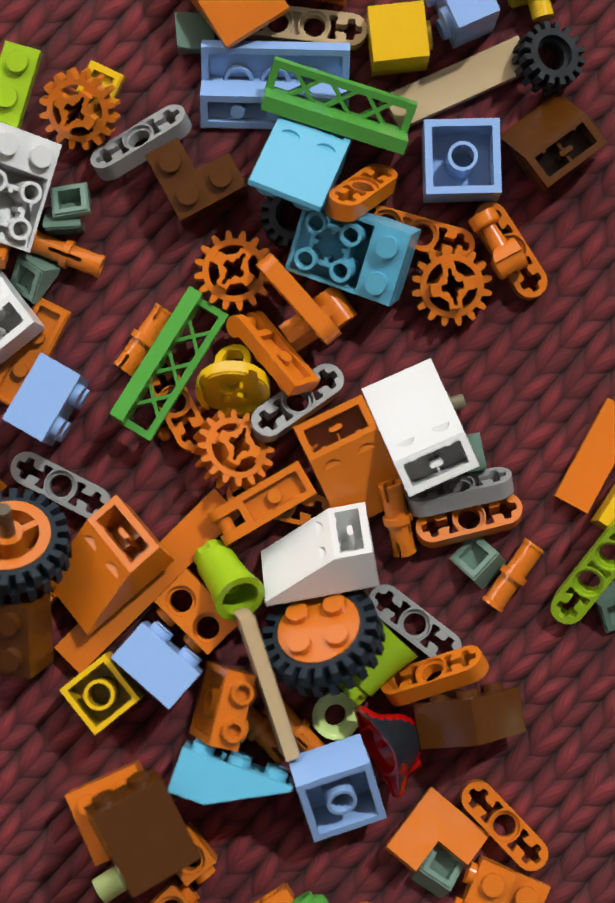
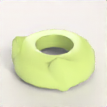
(338, 731)

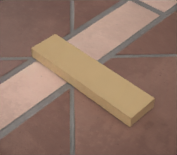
(459, 82)
(267, 683)

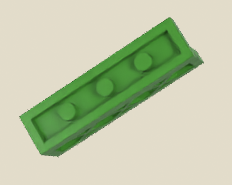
(334, 118)
(157, 357)

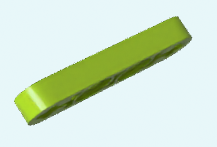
(591, 562)

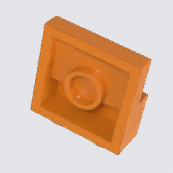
(223, 706)
(497, 883)

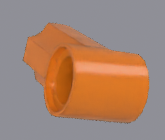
(335, 306)

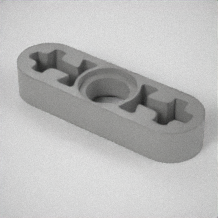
(109, 158)
(281, 426)
(41, 464)
(462, 492)
(397, 598)

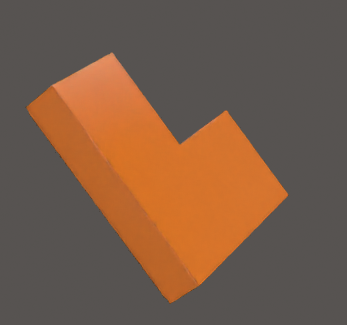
(432, 823)

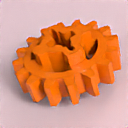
(67, 100)
(220, 261)
(434, 287)
(218, 452)

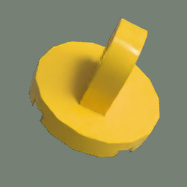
(233, 383)

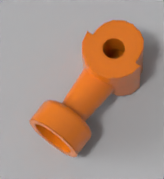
(506, 254)

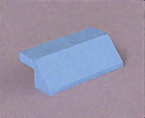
(237, 77)

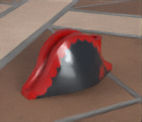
(391, 745)

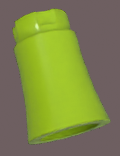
(227, 579)
(394, 658)

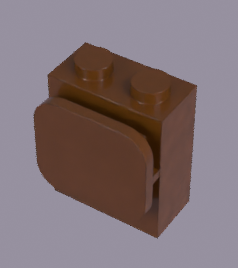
(142, 831)

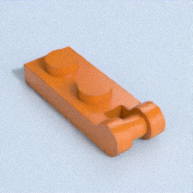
(273, 352)
(263, 502)

